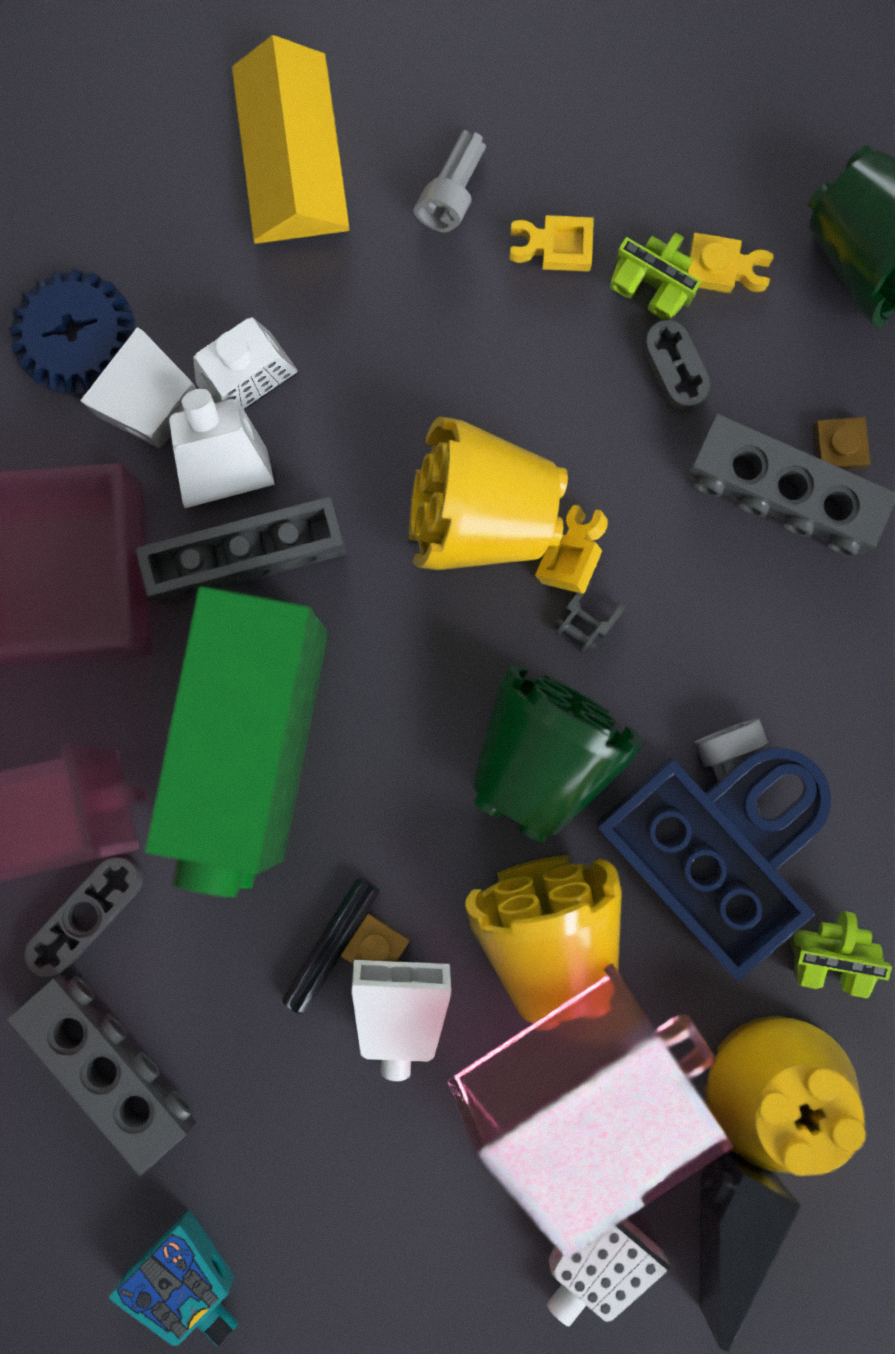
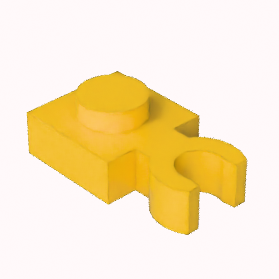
(563, 242)
(720, 264)
(576, 556)

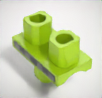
(661, 268)
(840, 949)

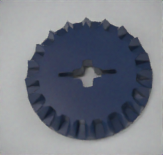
(43, 314)

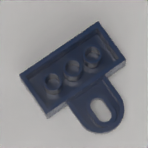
(718, 856)

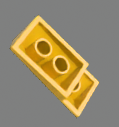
(289, 142)

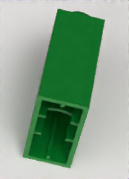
(237, 740)

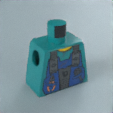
(179, 1286)

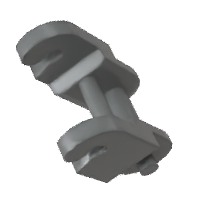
(601, 628)

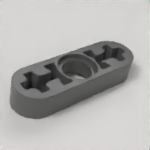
(69, 951)

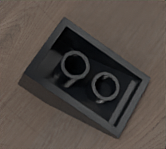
(741, 1232)

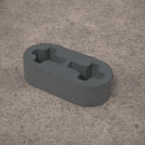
(686, 360)

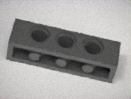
(862, 502)
(241, 550)
(104, 1100)

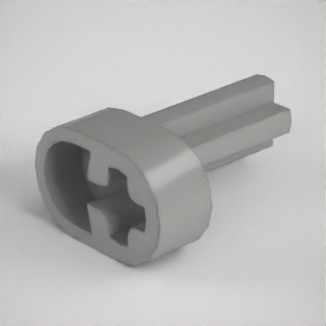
(445, 197)
(724, 747)

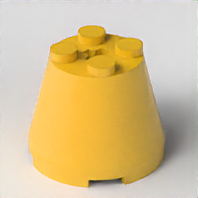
(482, 500)
(549, 929)
(780, 1073)

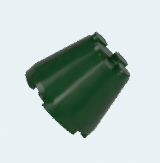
(857, 231)
(547, 753)

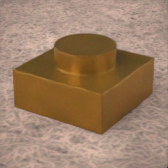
(842, 442)
(375, 942)

